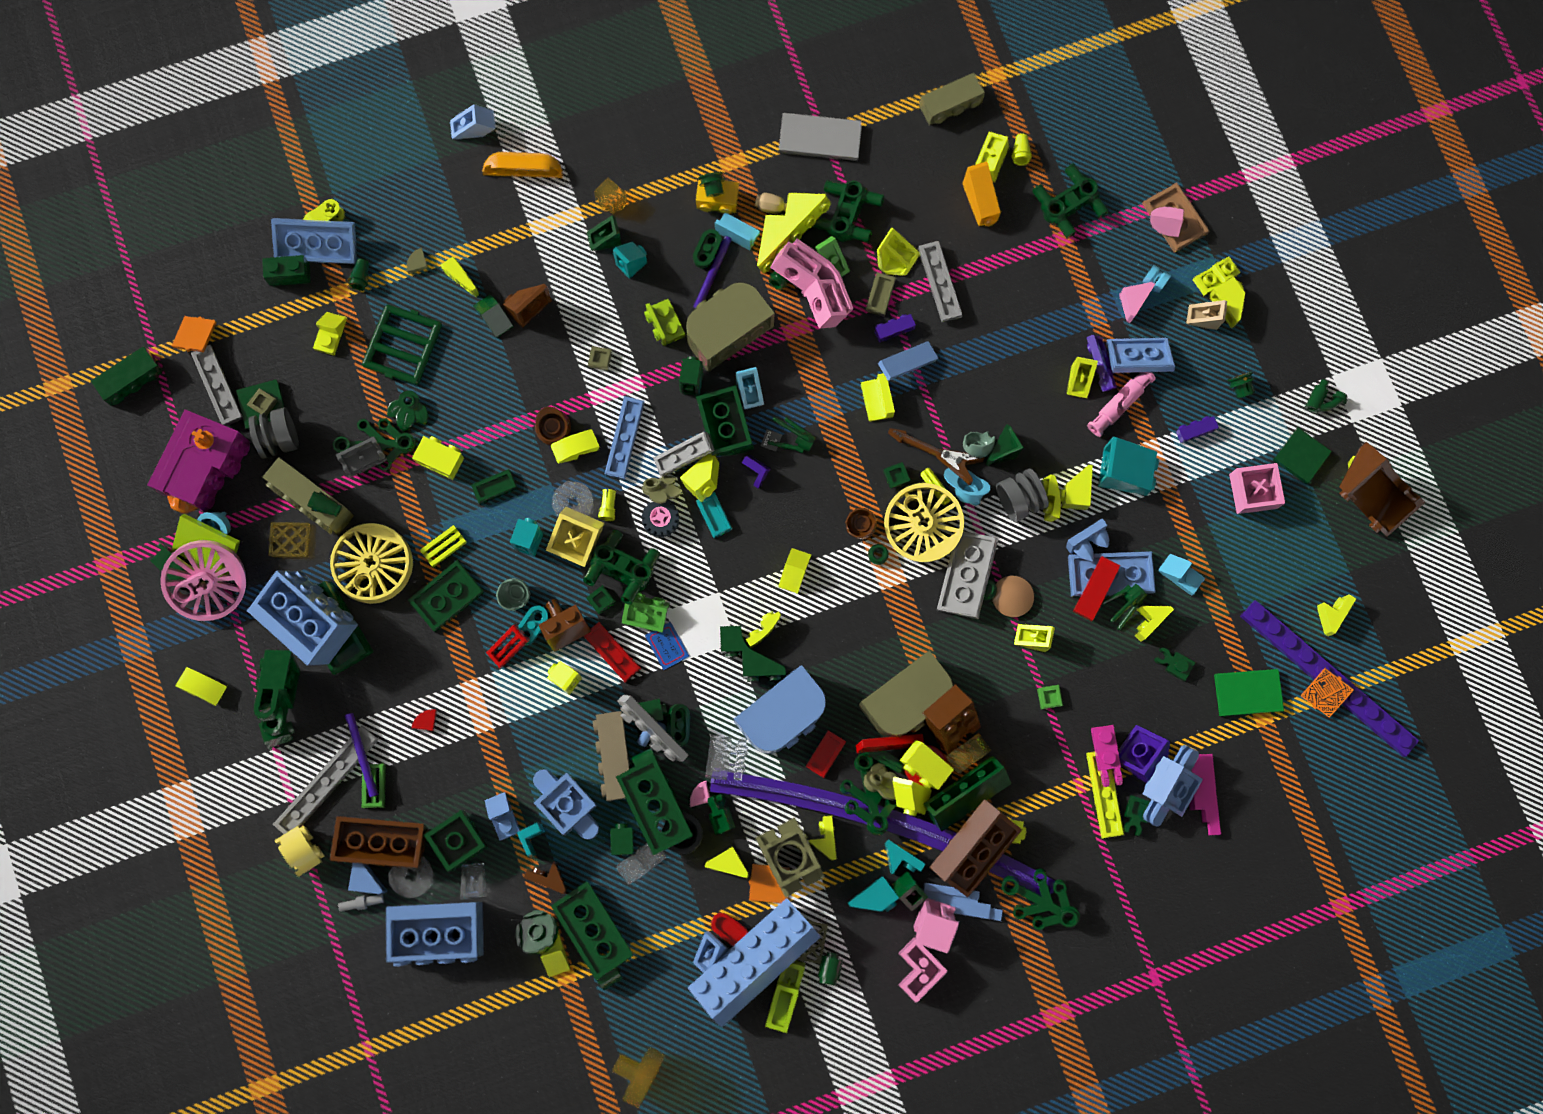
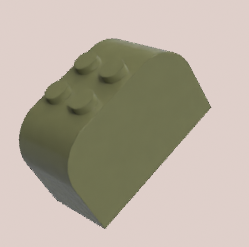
(727, 323)
(903, 699)

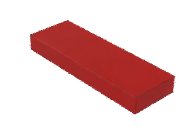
(1096, 588)
(612, 652)
(887, 743)

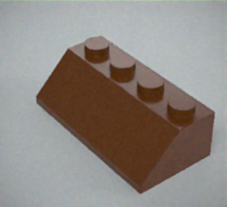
(378, 842)
(975, 848)

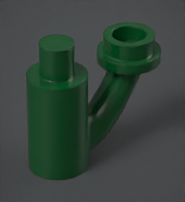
(1318, 395)

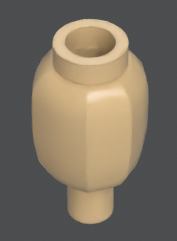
(770, 203)

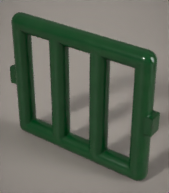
(420, 361)

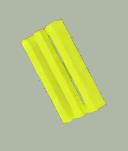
(440, 538)

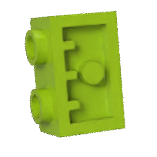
(664, 321)

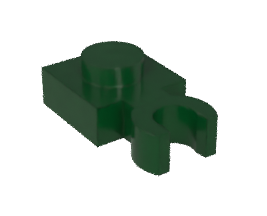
(1176, 665)
(1135, 810)

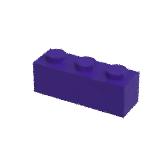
(894, 327)
(1197, 429)

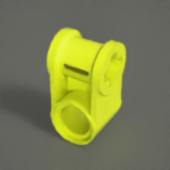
(325, 213)

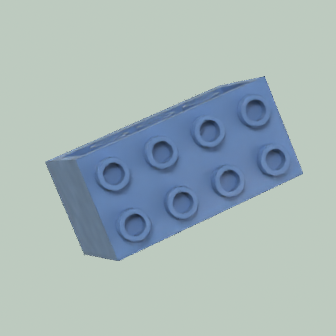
(302, 617)
(423, 922)

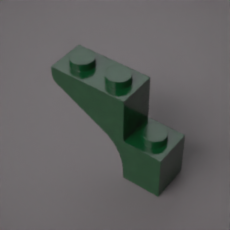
(753, 664)

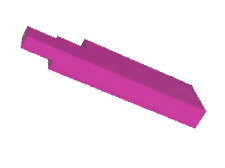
(1205, 796)

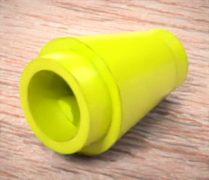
(1021, 151)

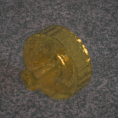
(639, 1074)

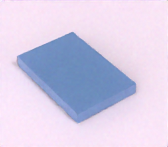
(1140, 355)

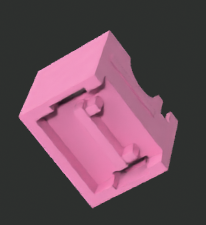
(935, 925)

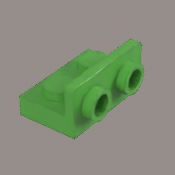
(646, 613)

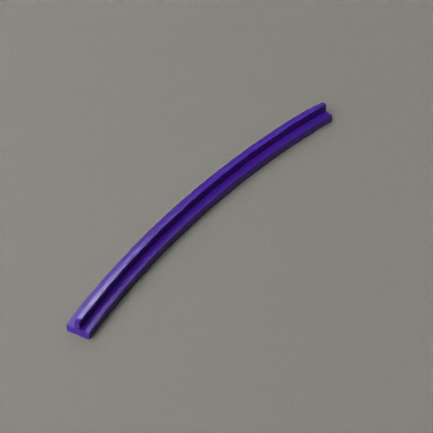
(834, 804)

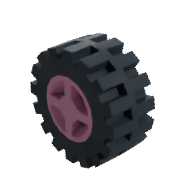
(658, 511)

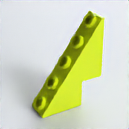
(800, 215)

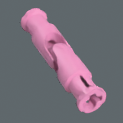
(1122, 400)

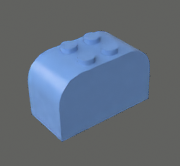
(783, 713)

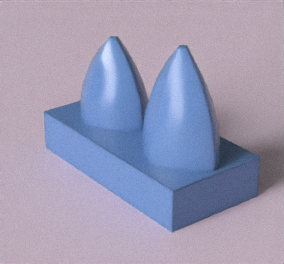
(1081, 542)

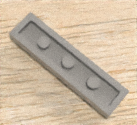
(940, 281)
(217, 386)

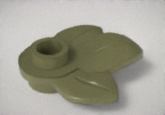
(661, 489)
(880, 780)

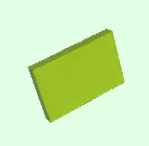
(194, 530)

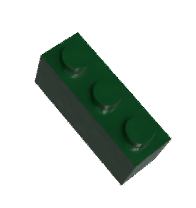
(127, 376)

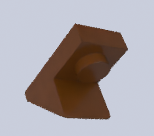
(553, 880)

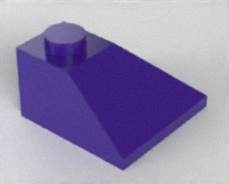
(1142, 752)

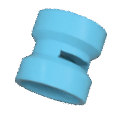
(1152, 276)

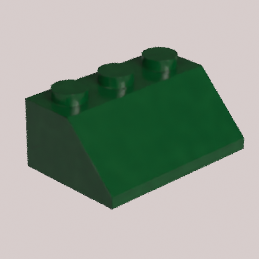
(725, 422)

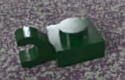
(721, 817)

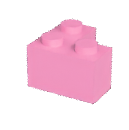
(925, 970)

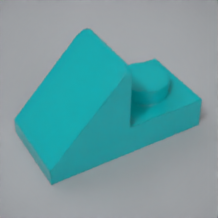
(896, 855)

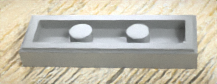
(683, 454)

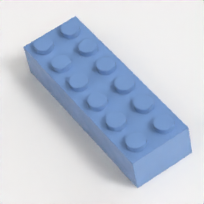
(753, 962)

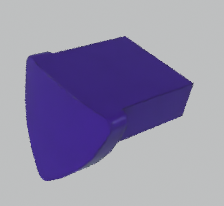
(758, 467)

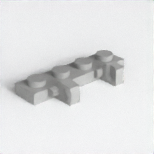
(659, 738)

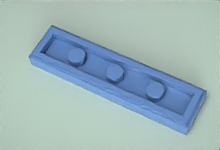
(624, 438)

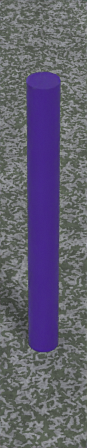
(713, 270)
(360, 751)

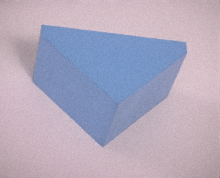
(365, 880)
(709, 951)

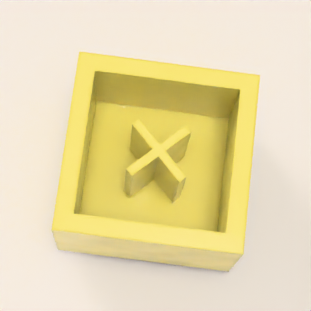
(575, 536)

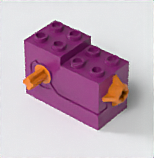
(197, 462)

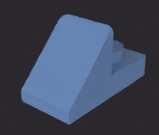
(502, 816)

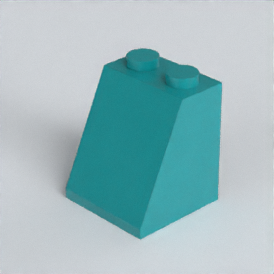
(1128, 467)

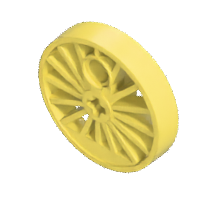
(940, 549)
(376, 554)

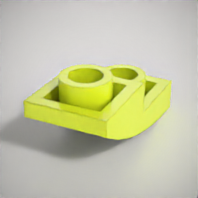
(1216, 275)
(575, 445)
(1051, 488)
(768, 624)
(201, 686)

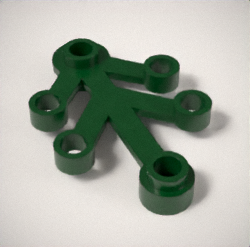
(385, 444)
(868, 798)
(1043, 902)

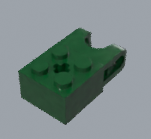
(276, 689)

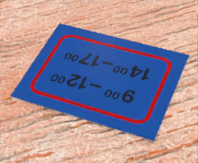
(667, 646)

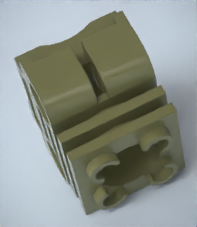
(809, 867)

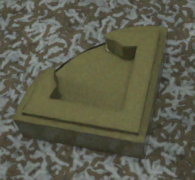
(416, 261)

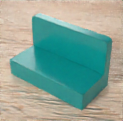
(527, 834)

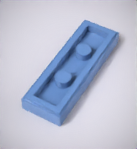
(908, 361)

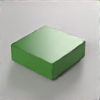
(1050, 697)

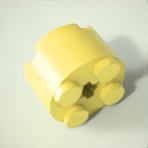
(299, 850)

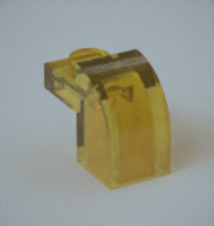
(968, 753)

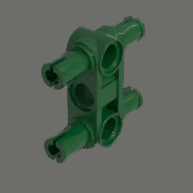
(1070, 201)
(848, 211)
(621, 567)

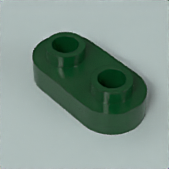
(707, 250)
(679, 725)

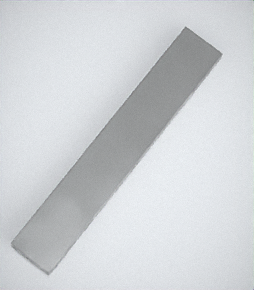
(323, 783)

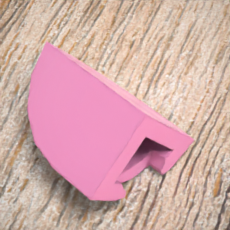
(1167, 220)

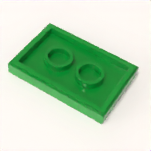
(1248, 692)

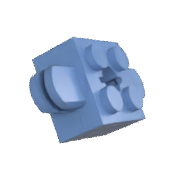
(1172, 786)
(565, 804)

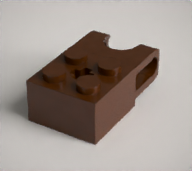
(951, 718)

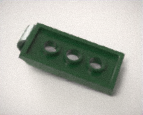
(649, 769)
(602, 967)

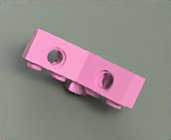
(817, 280)

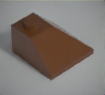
(527, 303)

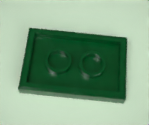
(446, 596)

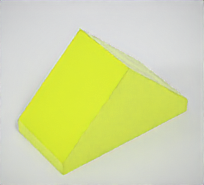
(1081, 377)
(794, 570)
(1034, 637)
(728, 862)

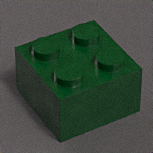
(456, 841)

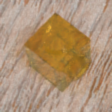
(610, 196)

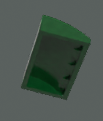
(356, 645)

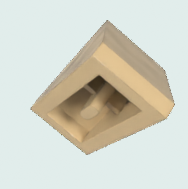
(1207, 315)

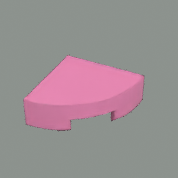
(700, 794)

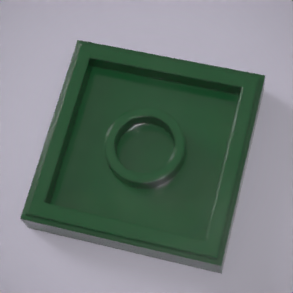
(246, 394)
(1302, 455)

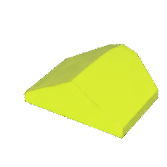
(896, 254)

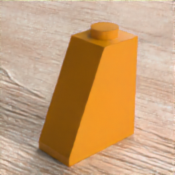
(981, 194)

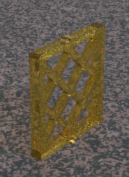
(272, 539)

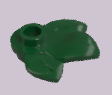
(405, 413)

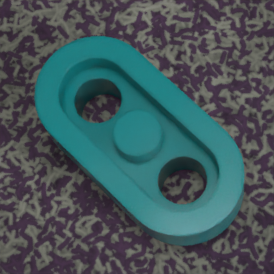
(531, 625)

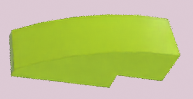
(785, 997)

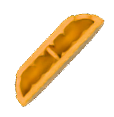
(522, 165)

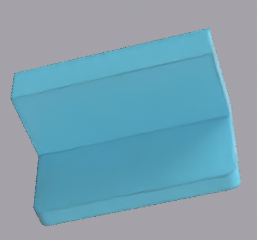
(737, 230)

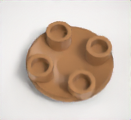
(1013, 596)

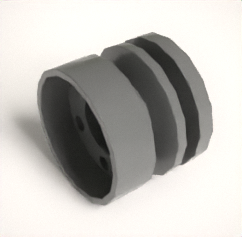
(269, 434)
(1022, 495)

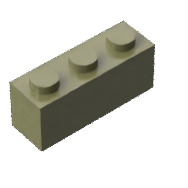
(951, 99)

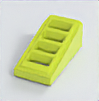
(456, 272)

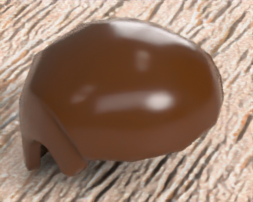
(861, 523)

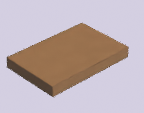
(1192, 225)

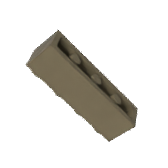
(613, 751)

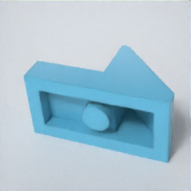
(1180, 573)

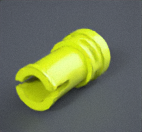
(607, 510)

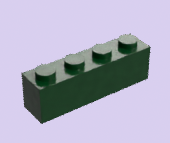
(967, 793)

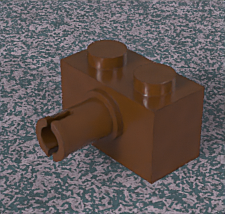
(563, 626)

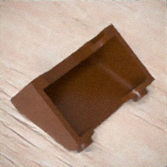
(1379, 491)

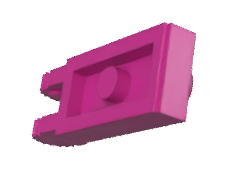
(1106, 753)

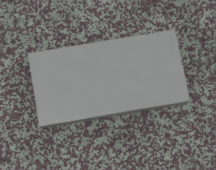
(820, 136)
(967, 575)

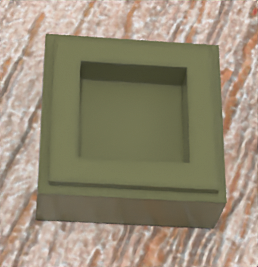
(599, 358)
(262, 402)

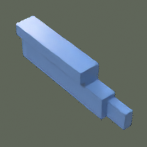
(963, 904)

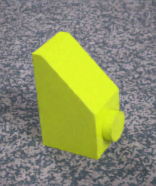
(1234, 294)
(702, 477)
(1077, 491)
(564, 677)
(910, 796)

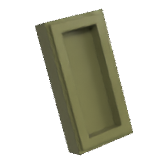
(880, 294)

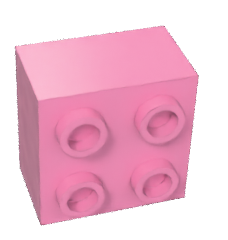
(1257, 488)

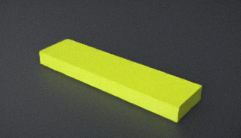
(1105, 801)

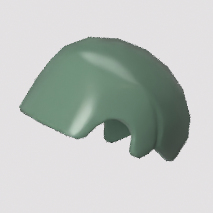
(978, 444)
(513, 594)

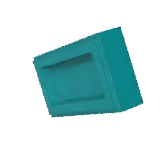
(714, 515)

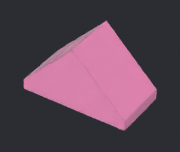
(1133, 298)

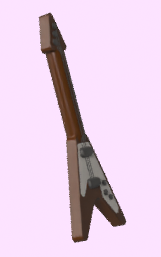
(952, 459)

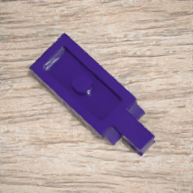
(1098, 349)

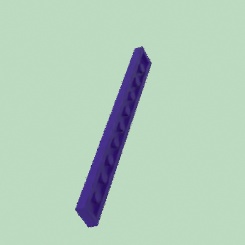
(1312, 664)

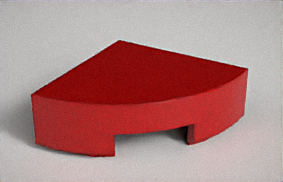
(425, 720)

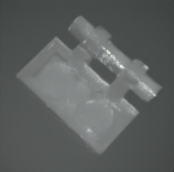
(719, 756)

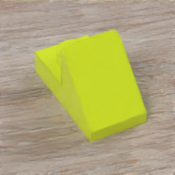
(329, 333)
(1155, 616)
(1333, 617)
(826, 845)
(555, 959)

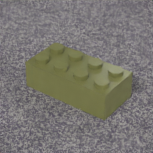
(297, 491)

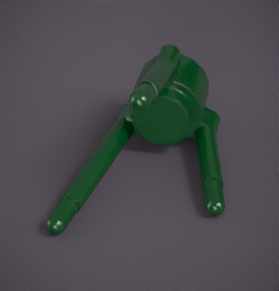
(803, 440)
(1134, 597)

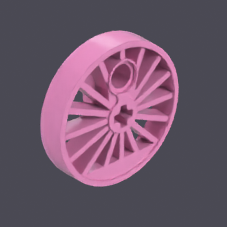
(197, 589)

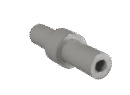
(361, 902)

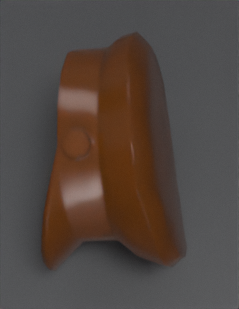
(552, 425)

